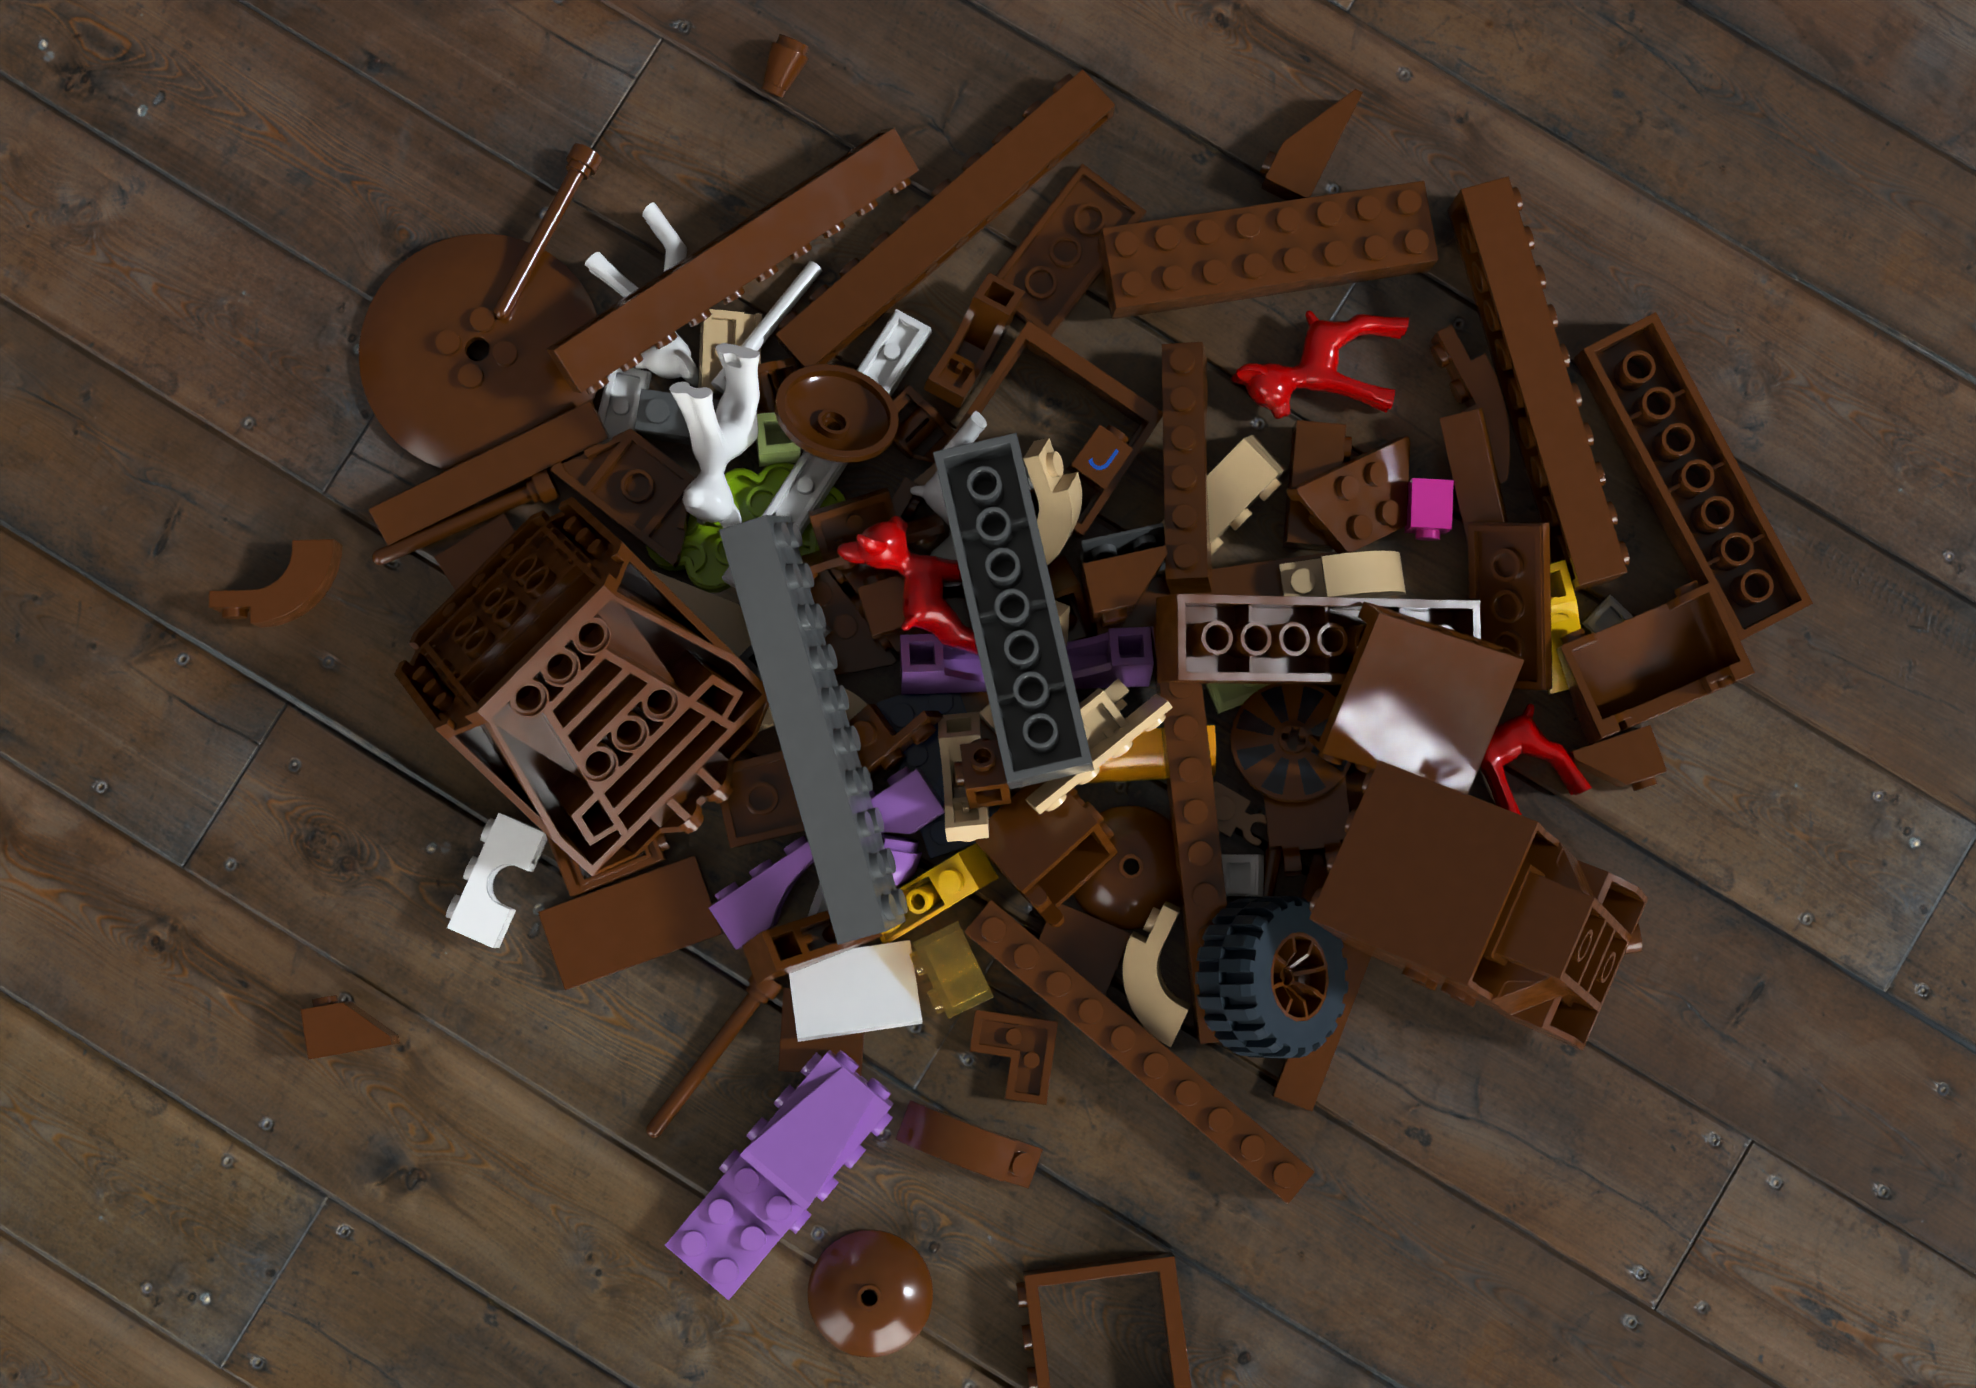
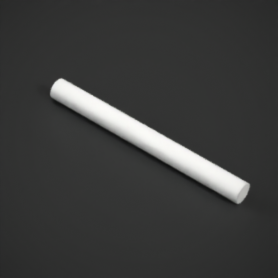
(776, 314)

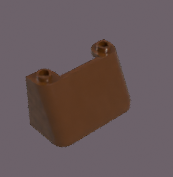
(1652, 662)

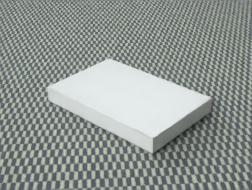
(856, 992)

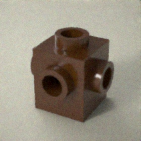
(982, 774)

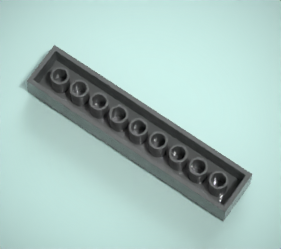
(814, 727)

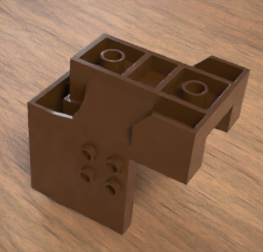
(1477, 904)

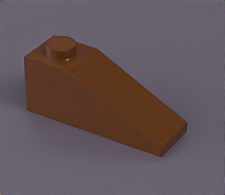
(1305, 154)
(795, 947)

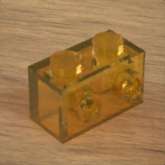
(952, 971)

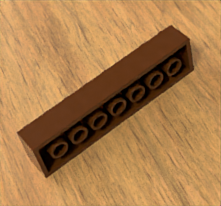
(1267, 249)
(1691, 475)
(1278, 636)

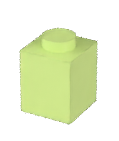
(773, 443)

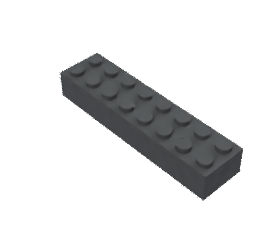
(1013, 611)

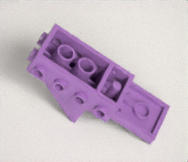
(782, 1171)

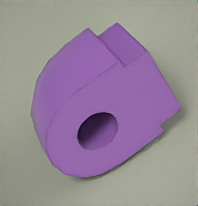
(905, 856)

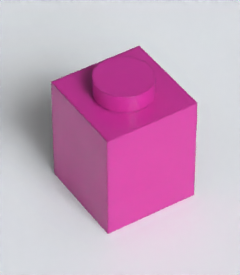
(1429, 508)

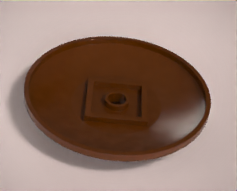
(420, 336)

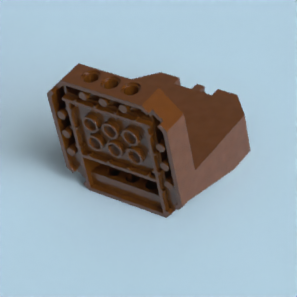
(585, 689)

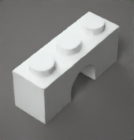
(477, 910)

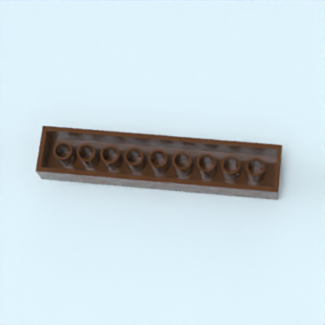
(1536, 382)

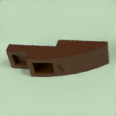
(1477, 387)

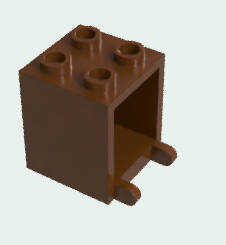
(1048, 852)

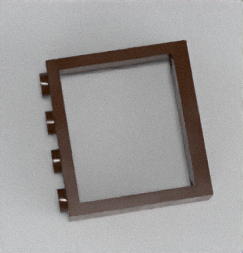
(1093, 380)
(1170, 1298)

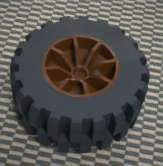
(1270, 978)

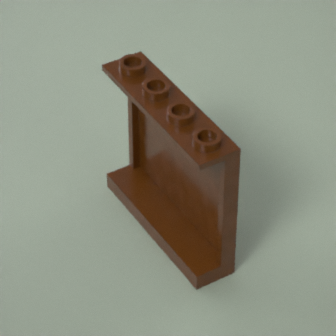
(1419, 699)

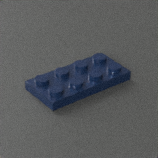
(926, 756)

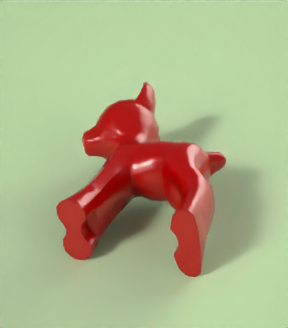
(1273, 384)
(923, 607)
(1519, 737)

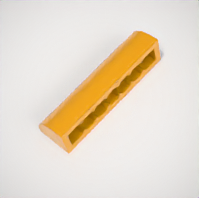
(1145, 759)

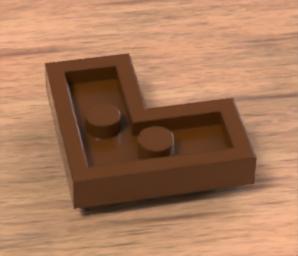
(1027, 1042)

